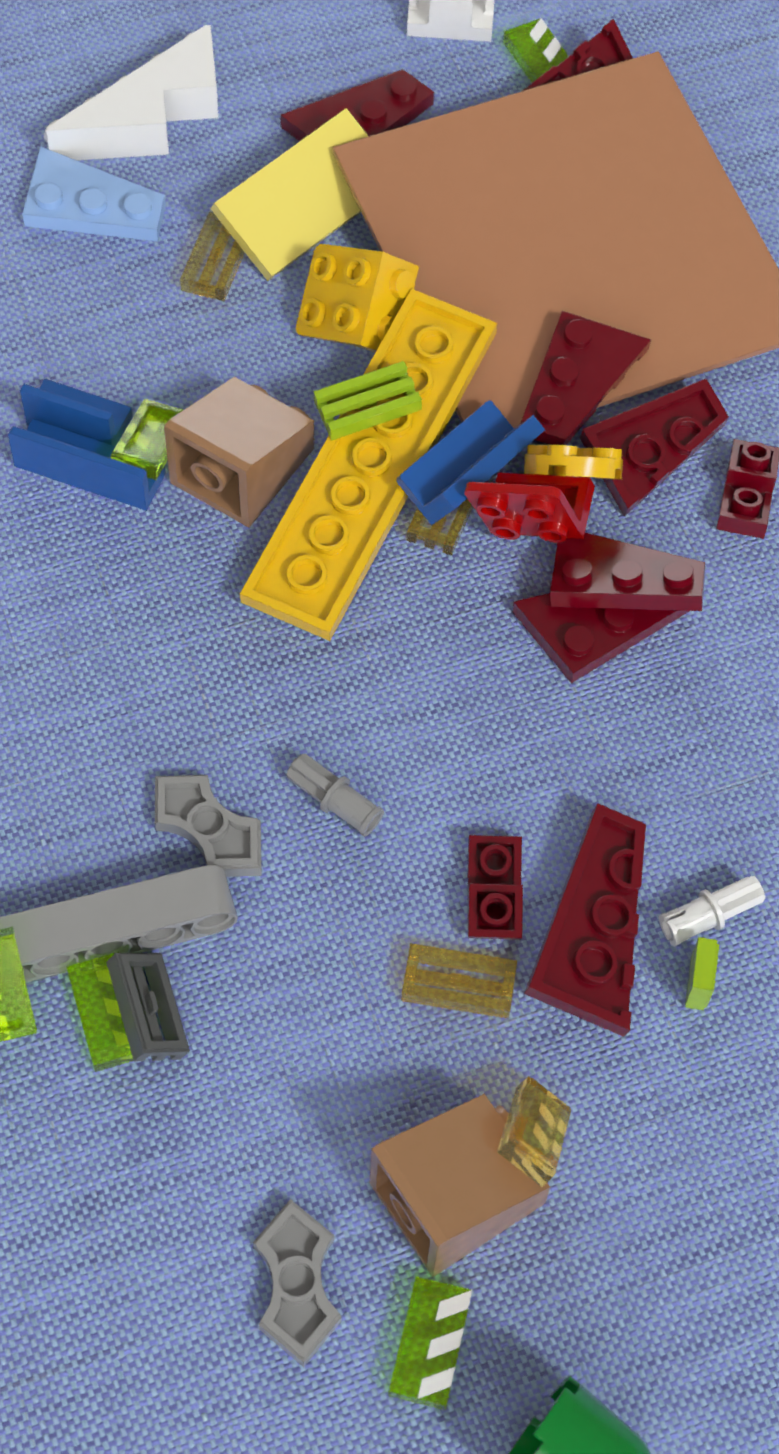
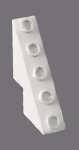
(134, 111)

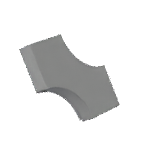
(190, 810)
(299, 1311)

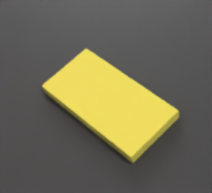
(293, 199)

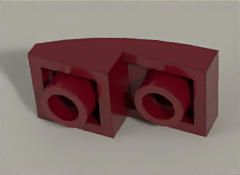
(748, 488)
(494, 887)

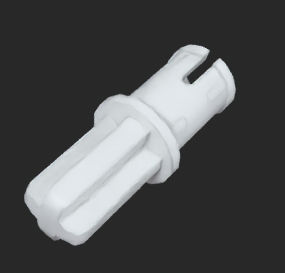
(711, 910)

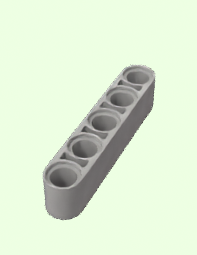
(123, 920)

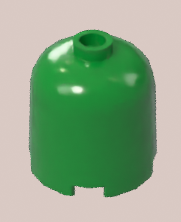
(578, 1426)

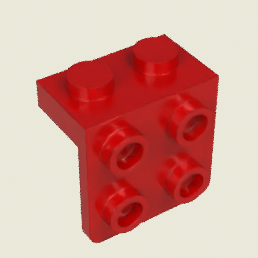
(533, 505)

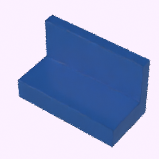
(76, 411)

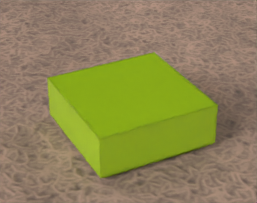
(702, 973)

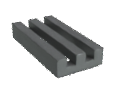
(140, 1005)

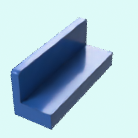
(465, 455)
(80, 463)

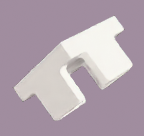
(451, 19)

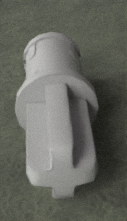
(335, 794)

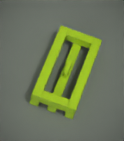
(364, 393)

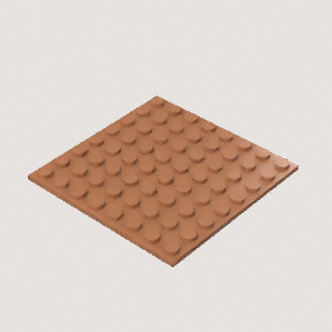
(576, 204)

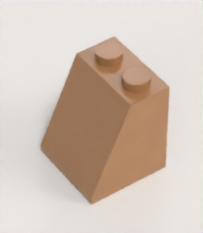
(237, 448)
(452, 1184)

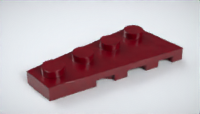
(591, 937)

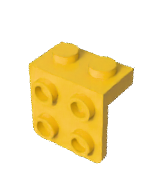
(353, 295)

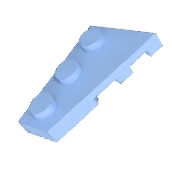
(90, 201)

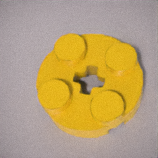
(573, 461)

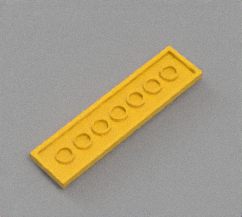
(352, 487)

